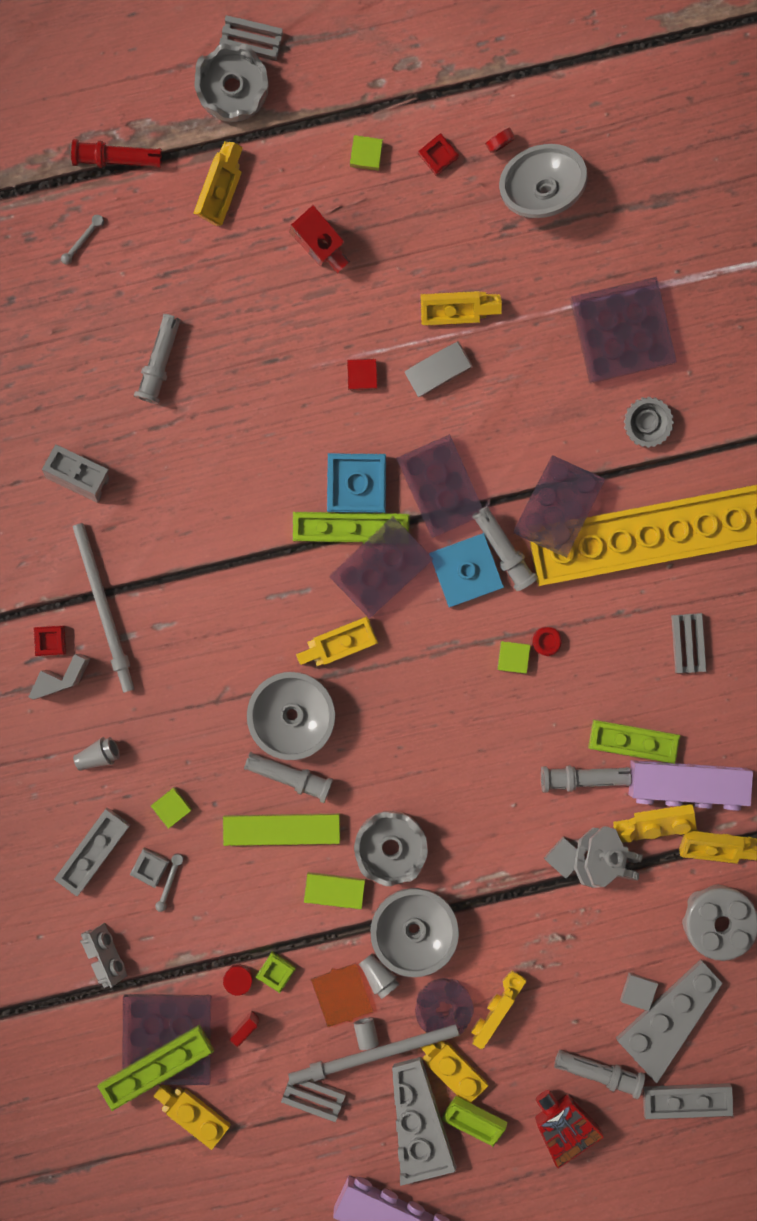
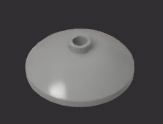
(543, 180)
(279, 734)
(417, 952)

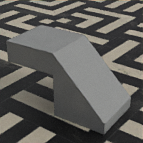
(50, 683)

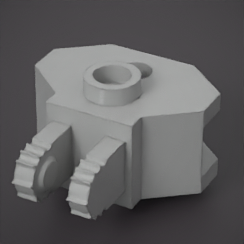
(604, 859)

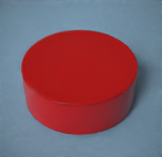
(500, 140)
(546, 641)
(237, 980)

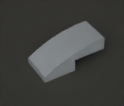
(438, 369)

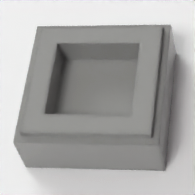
(562, 857)
(149, 867)
(639, 991)

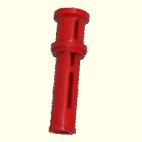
(101, 154)

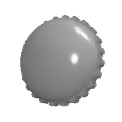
(648, 421)

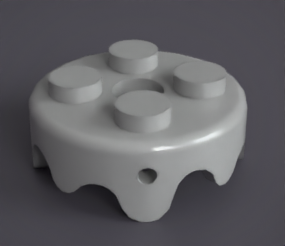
(228, 63)
(386, 868)
(702, 913)

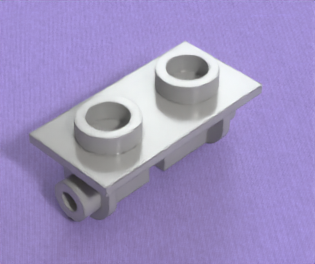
(109, 967)

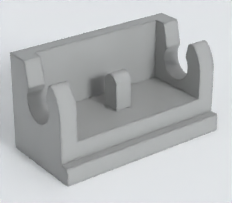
(75, 473)

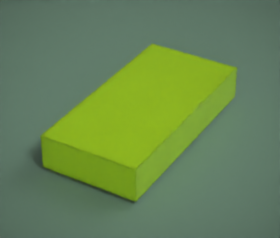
(334, 890)
(474, 1121)

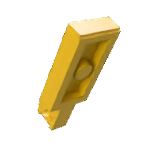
(220, 184)
(458, 307)
(339, 643)
(657, 823)
(717, 847)
(498, 1008)
(454, 1070)
(192, 1115)

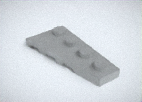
(661, 1031)
(421, 1134)

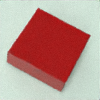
(438, 154)
(362, 374)
(49, 640)
(244, 1029)

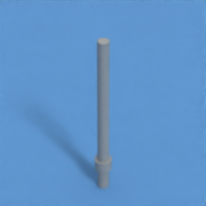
(119, 662)
(319, 1070)

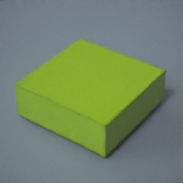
(366, 152)
(513, 657)
(171, 807)
(275, 972)

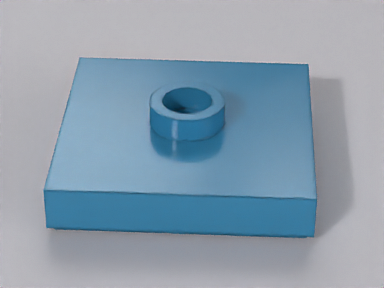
(356, 483)
(466, 570)

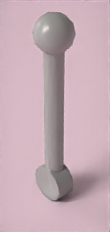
(97, 221)
(177, 859)

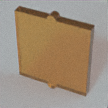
(341, 995)

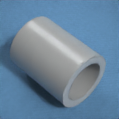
(366, 1033)

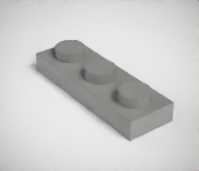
(92, 852)
(687, 1101)

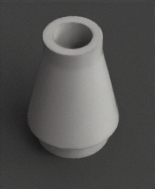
(99, 754)
(379, 976)

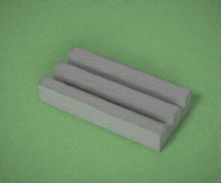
(255, 27)
(689, 645)
(311, 1108)

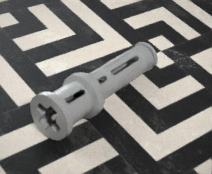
(155, 372)
(511, 560)
(571, 778)
(302, 780)
(612, 1077)

